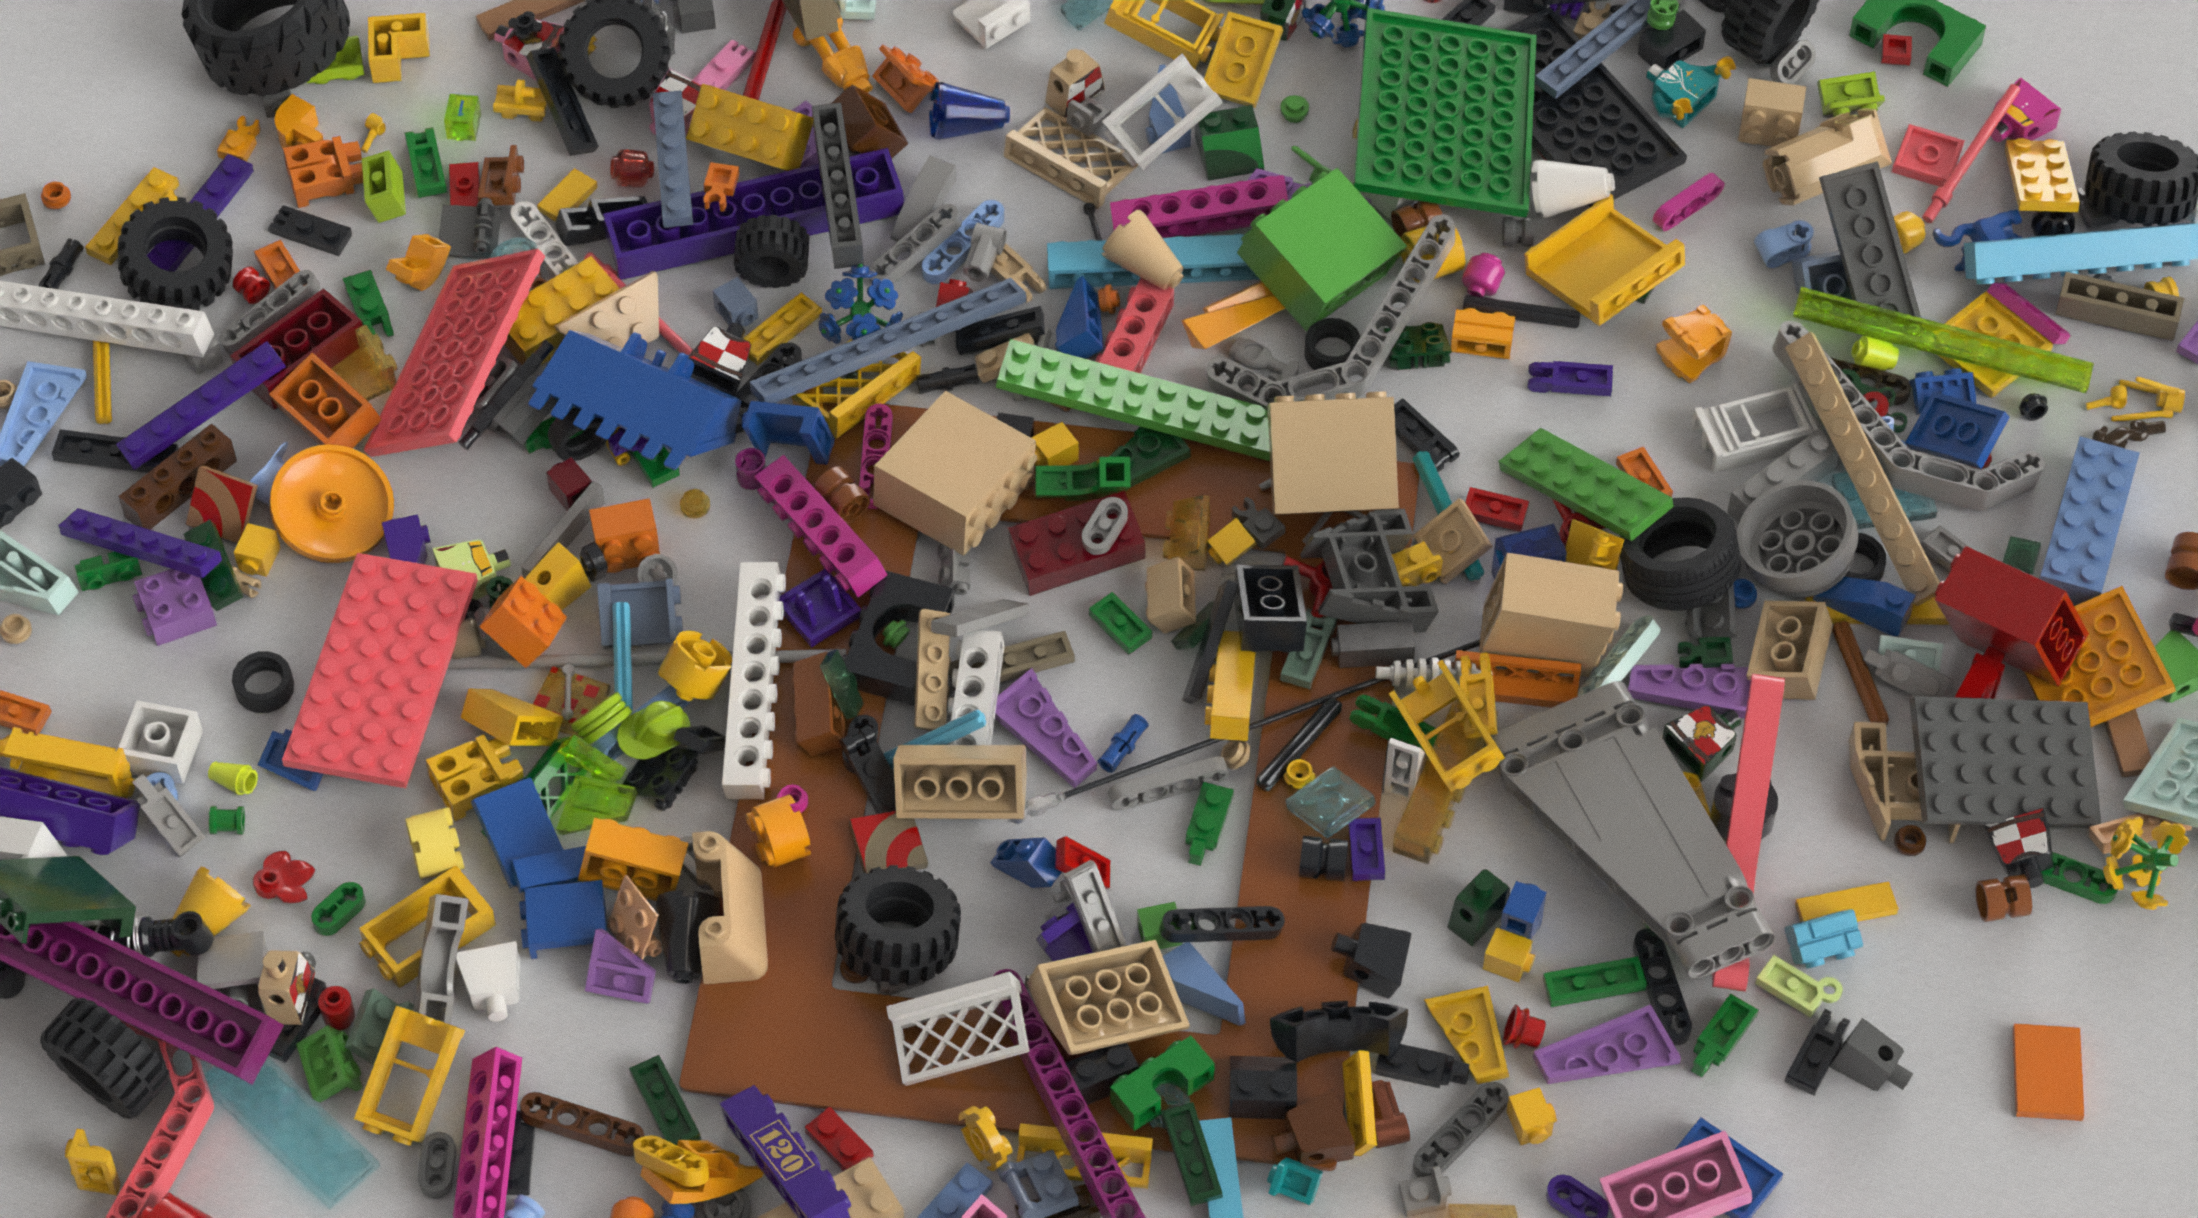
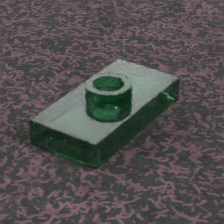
(842, 684)

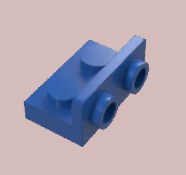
(1952, 383)
(272, 760)

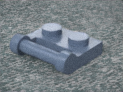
(1047, 1181)

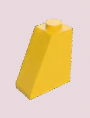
(510, 718)

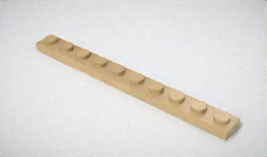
(1863, 467)

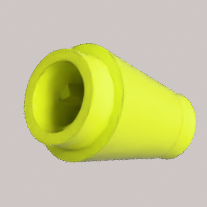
(235, 777)

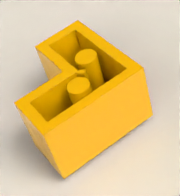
(395, 39)

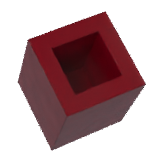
(567, 482)

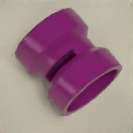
(748, 464)

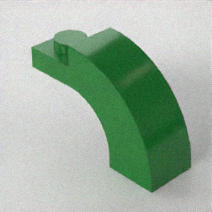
(1083, 481)

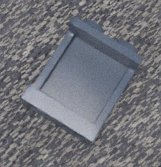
(651, 611)

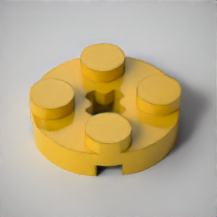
(984, 1137)

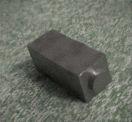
(1373, 644)

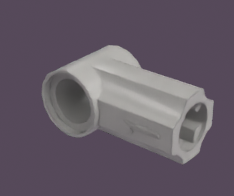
(985, 246)

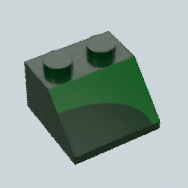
(1229, 143)

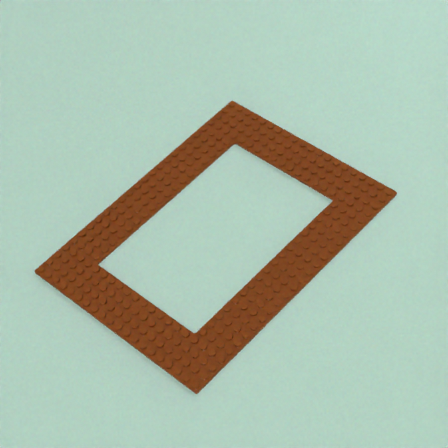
(838, 1046)

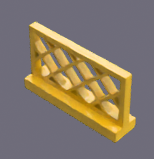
(852, 408)

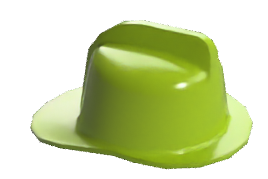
(651, 730)

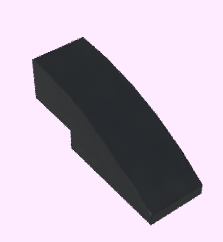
(587, 223)

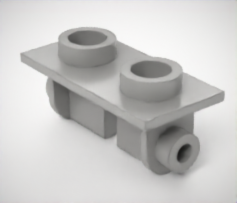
(951, 573)

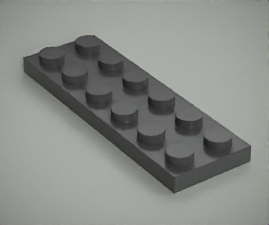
(1868, 239)

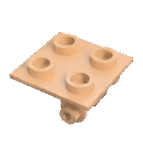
(634, 921)

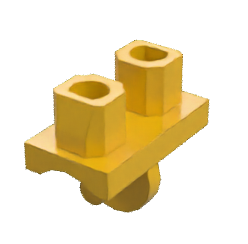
(520, 100)

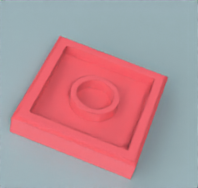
(1927, 155)

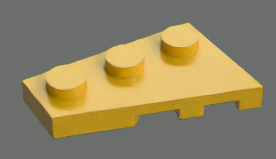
(1472, 1030)

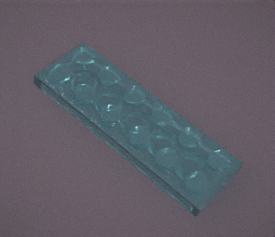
(295, 1131)

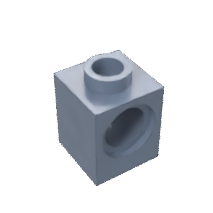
(735, 303)

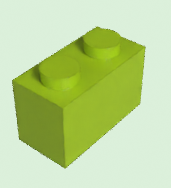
(383, 186)

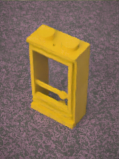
(1125, 19)
(1431, 698)
(71, 762)
(423, 1033)

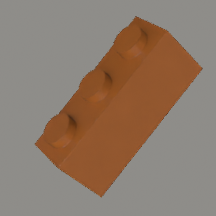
(817, 712)

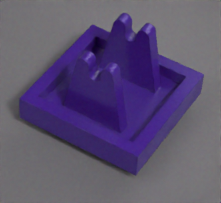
(819, 608)

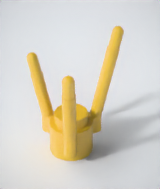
(2168, 398)

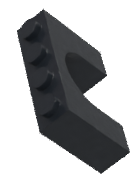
(892, 599)

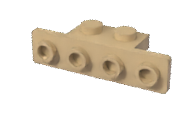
(931, 673)

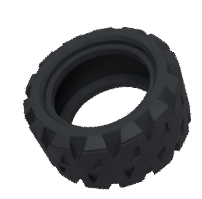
(269, 56)

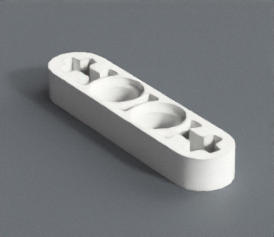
(549, 243)

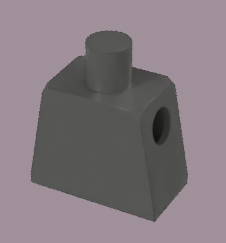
(1871, 1058)

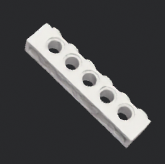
(985, 648)

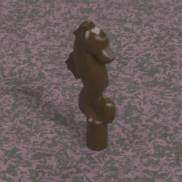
(2138, 432)

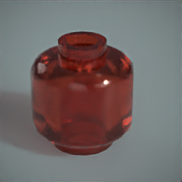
(631, 168)

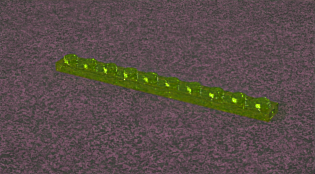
(1943, 340)

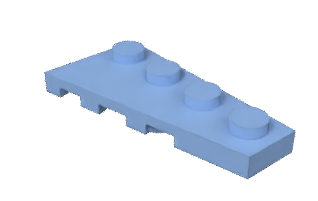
(36, 407)

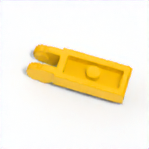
(1480, 693)

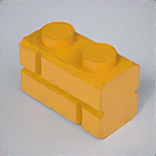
(1482, 333)

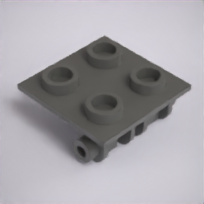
(470, 229)

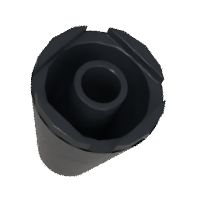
(679, 929)

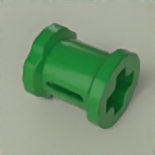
(227, 820)

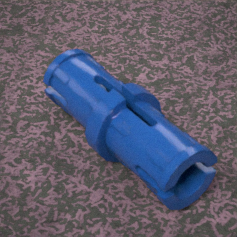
(1123, 743)

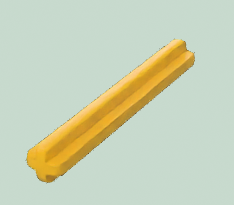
(102, 382)

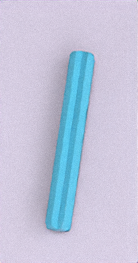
(622, 652)
(946, 733)

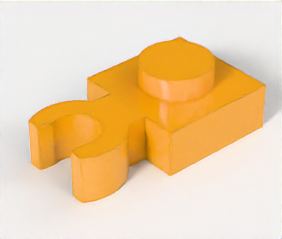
(240, 142)

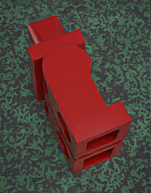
(1983, 676)

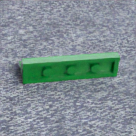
(546, 769)

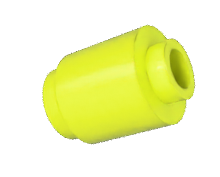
(1875, 353)

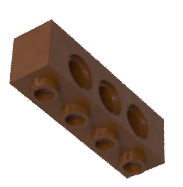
(174, 479)

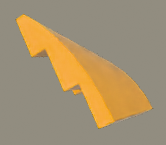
(724, 1169)

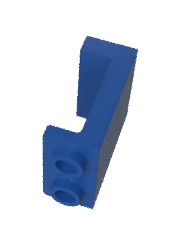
(788, 425)
(562, 915)

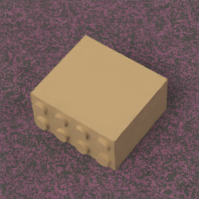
(1333, 453)
(954, 473)
(1551, 611)

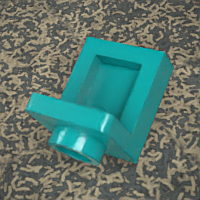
(1294, 1180)

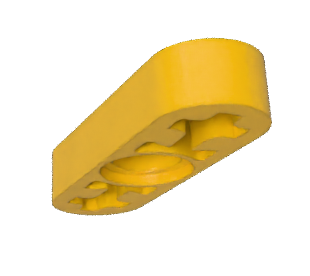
(671, 1161)

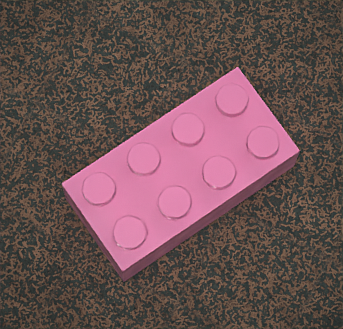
(1683, 1183)

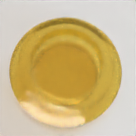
(694, 503)

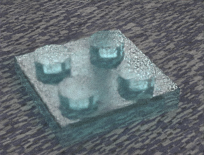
(1330, 802)

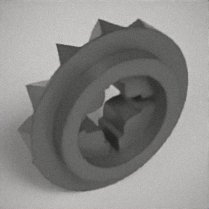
(739, 1209)

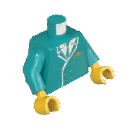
(1686, 88)

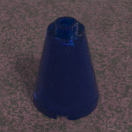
(964, 112)

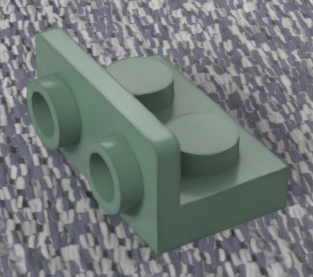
(371, 1024)

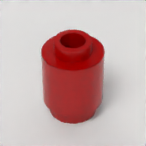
(336, 1007)

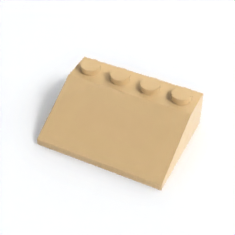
(1108, 997)

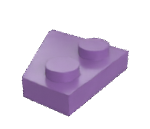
(618, 970)

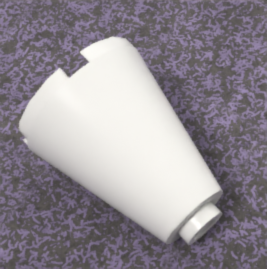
(1568, 186)

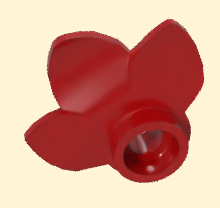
(284, 876)

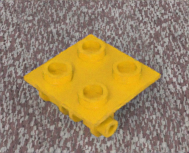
(1593, 546)

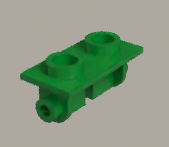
(95, 574)

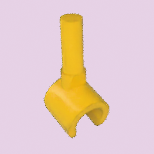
(376, 127)
(2117, 399)

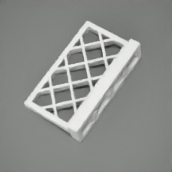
(954, 1001)

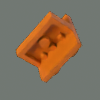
(904, 78)

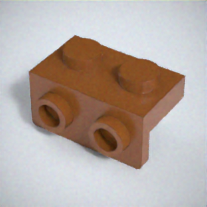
(501, 178)

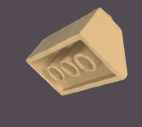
(960, 781)

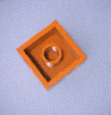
(625, 533)
(523, 621)

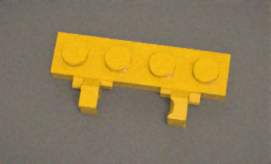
(154, 186)

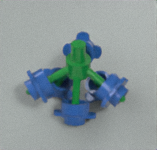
(1348, 34)

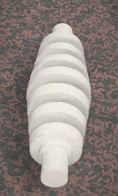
(1409, 673)

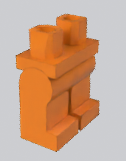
(323, 169)

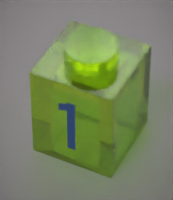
(462, 117)

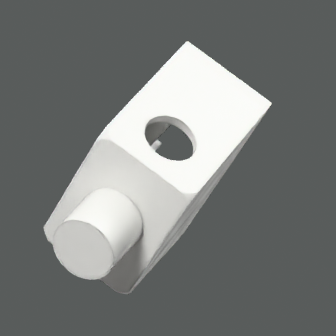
(491, 978)

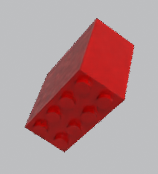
(2012, 613)

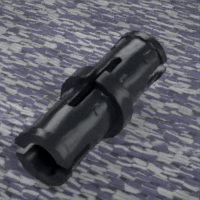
(62, 264)
(947, 379)

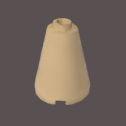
(1143, 252)

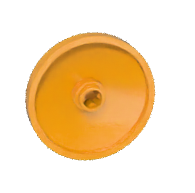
(331, 503)

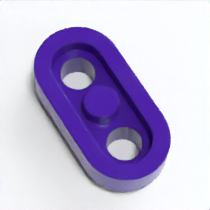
(1580, 1198)

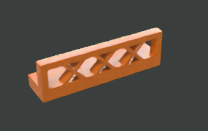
(1530, 688)

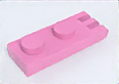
(726, 66)

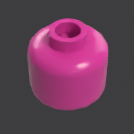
(1483, 275)

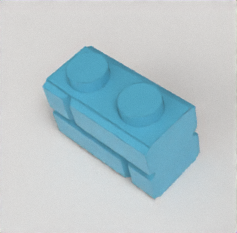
(1824, 937)

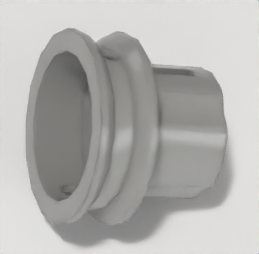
(651, 562)

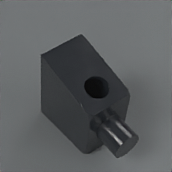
(1374, 956)

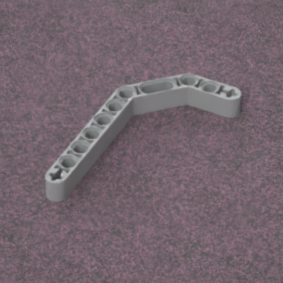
(1370, 339)
(1922, 472)

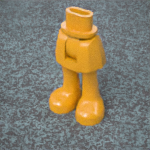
(842, 67)

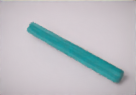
(1440, 499)

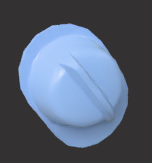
(267, 474)

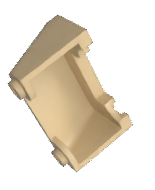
(732, 944)

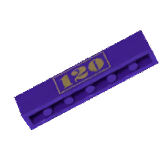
(783, 1156)

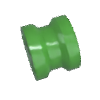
(1662, 13)

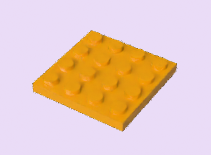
(2115, 664)

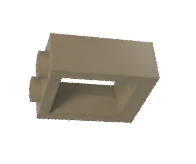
(25, 256)

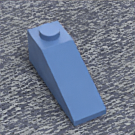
(1161, 121)
(1201, 986)

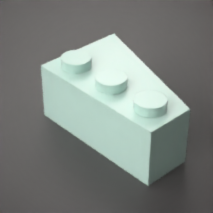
(31, 580)

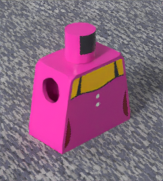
(2028, 115)

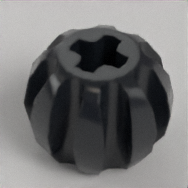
(2052, 223)

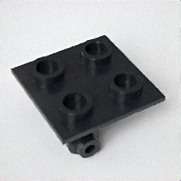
(663, 775)

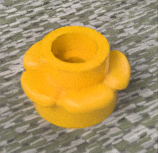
(1299, 767)

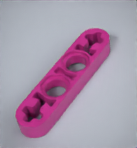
(869, 455)

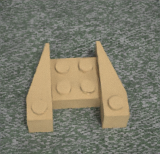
(1885, 778)

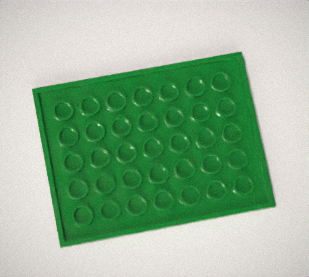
(1445, 113)

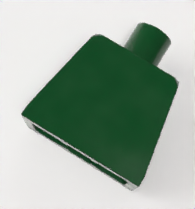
(1484, 901)

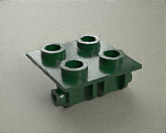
(1420, 341)

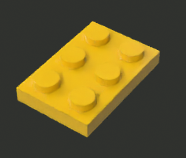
(1242, 58)

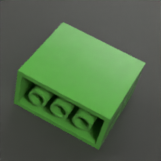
(1320, 248)

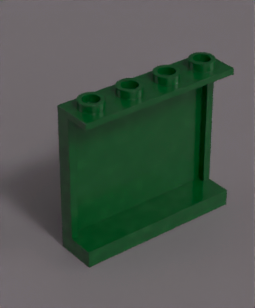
(59, 892)

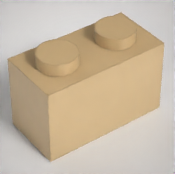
(1170, 595)

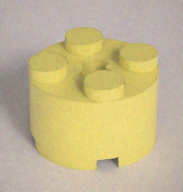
(434, 842)

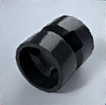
(1323, 858)

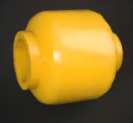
(1910, 230)

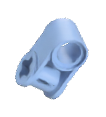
(1782, 245)

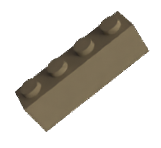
(2119, 306)

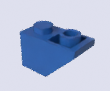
(1028, 861)
(1524, 910)

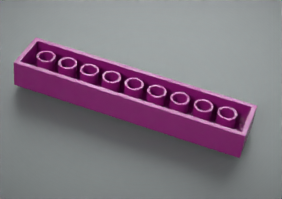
(145, 995)

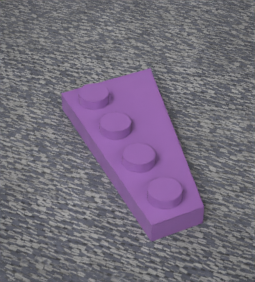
(1692, 686)

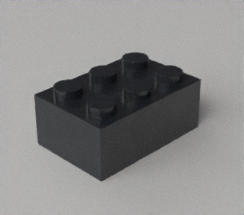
(1270, 608)

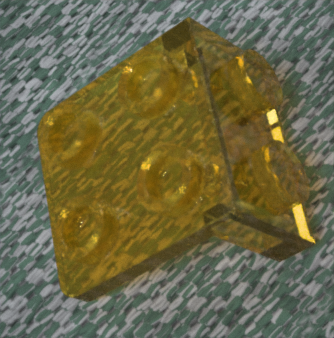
(368, 368)

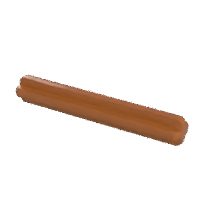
(1859, 672)

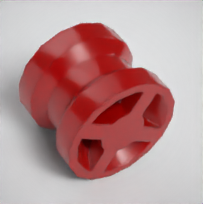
(251, 285)

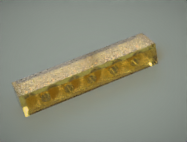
(1431, 800)

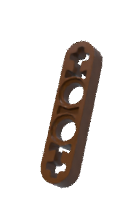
(584, 1119)

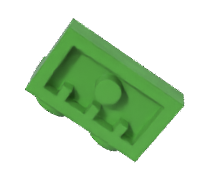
(328, 1063)

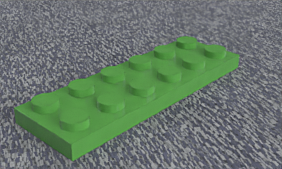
(1586, 484)

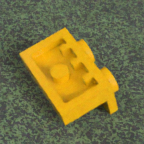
(1417, 565)
(91, 1165)

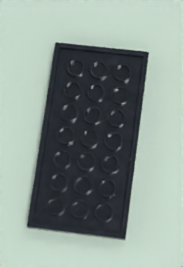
(1595, 118)

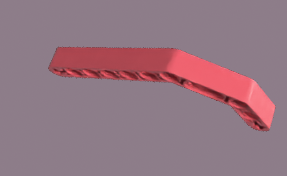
(1751, 796)
(165, 1138)

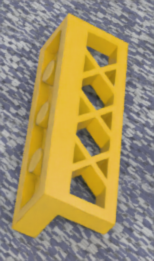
(1123, 1147)

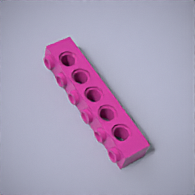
(1205, 208)
(820, 526)
(488, 1135)

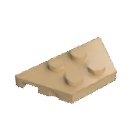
(621, 313)

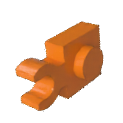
(719, 183)

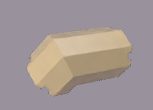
(1833, 147)

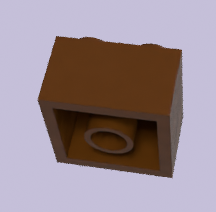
(869, 123)

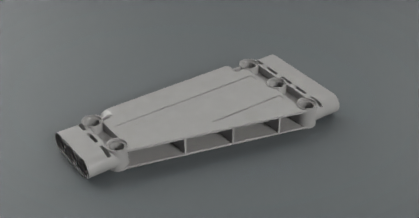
(1635, 822)

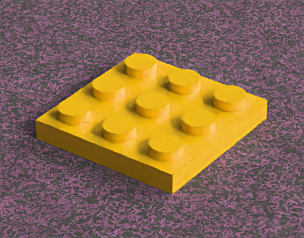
(1994, 319)

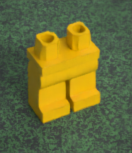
(471, 773)

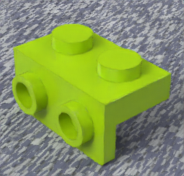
(347, 64)
(1849, 93)

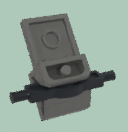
(505, 399)

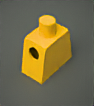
(560, 577)

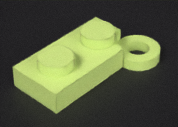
(1797, 987)

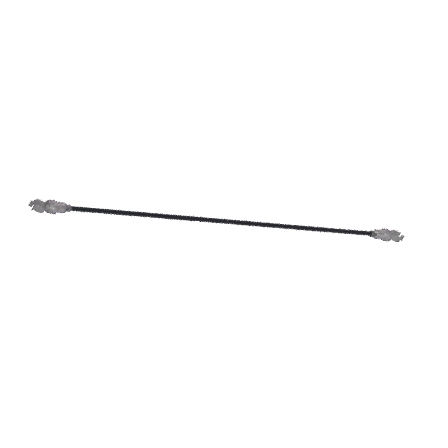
(1039, 804)

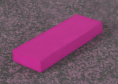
(2029, 313)

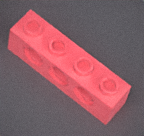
(1137, 327)

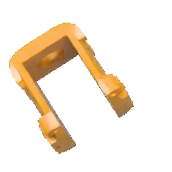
(1695, 342)

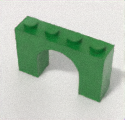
(1957, 33)

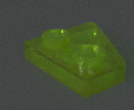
(595, 799)

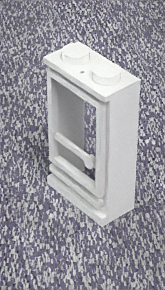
(1189, 86)
(1723, 441)

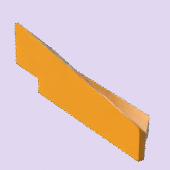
(1231, 315)

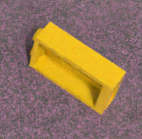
(412, 912)

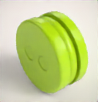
(601, 718)

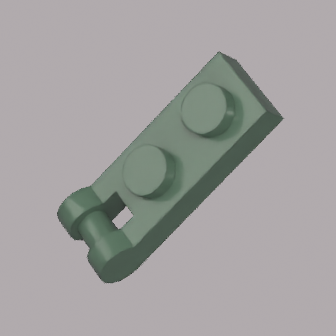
(1303, 665)

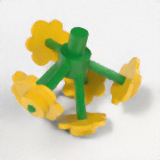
(2151, 864)

